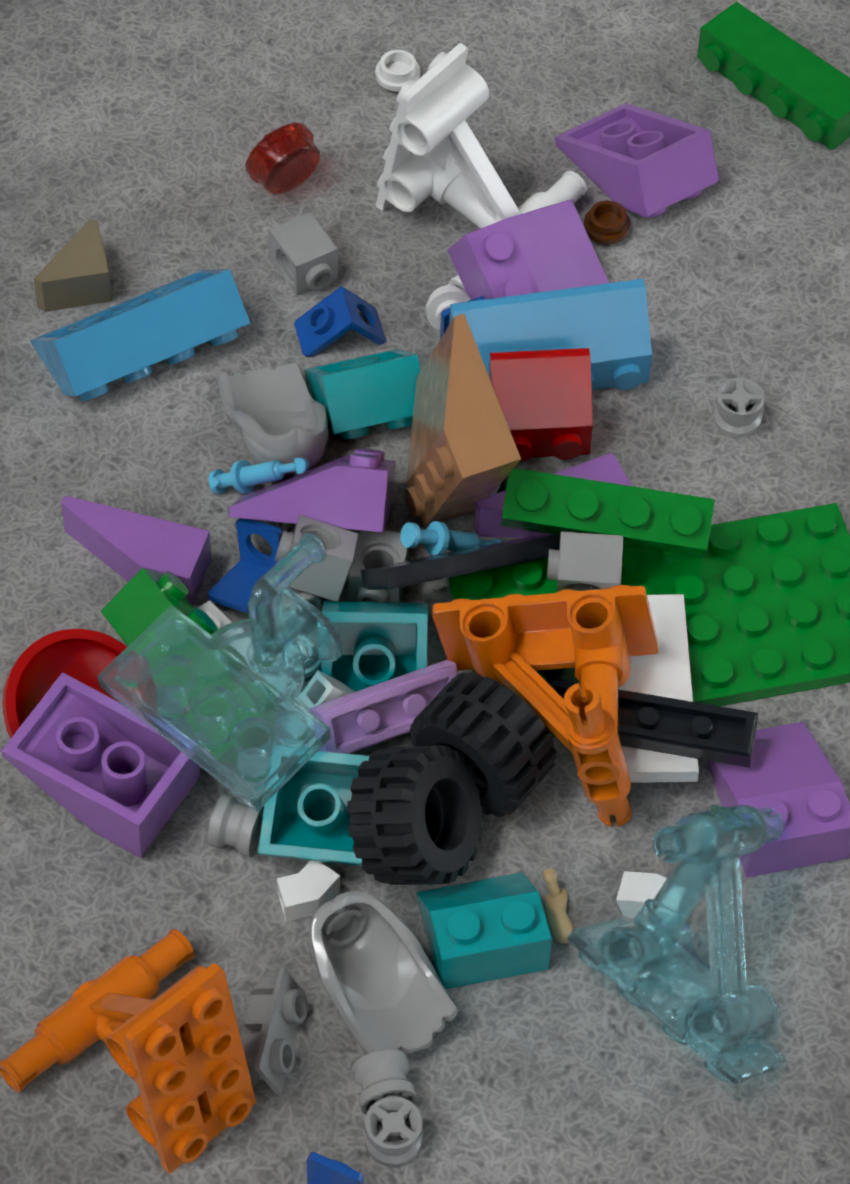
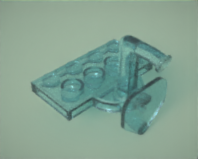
(235, 691)

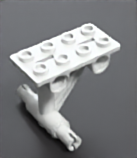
(440, 157)

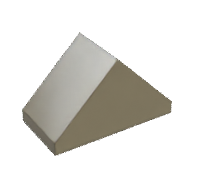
(76, 273)

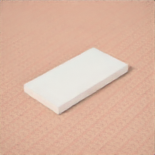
(666, 676)

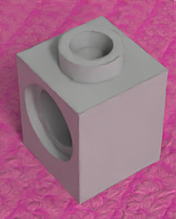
(303, 254)
(371, 551)
(586, 561)
(328, 576)

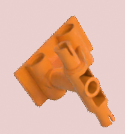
(562, 630)
(175, 1047)

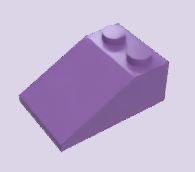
(642, 158)
(528, 254)
(343, 493)
(102, 764)
(800, 785)

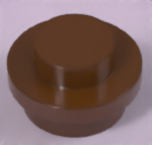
(607, 222)

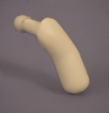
(556, 908)

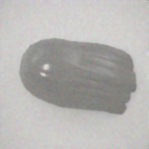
(275, 414)
(378, 974)

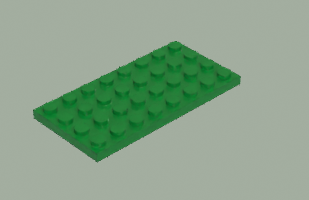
(759, 605)

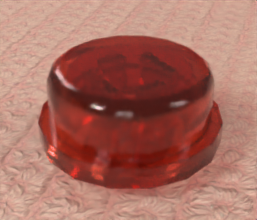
(283, 158)

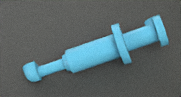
(245, 476)
(439, 538)

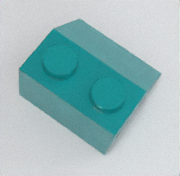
(366, 391)
(377, 641)
(310, 812)
(485, 930)

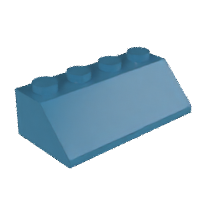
(600, 317)
(143, 332)

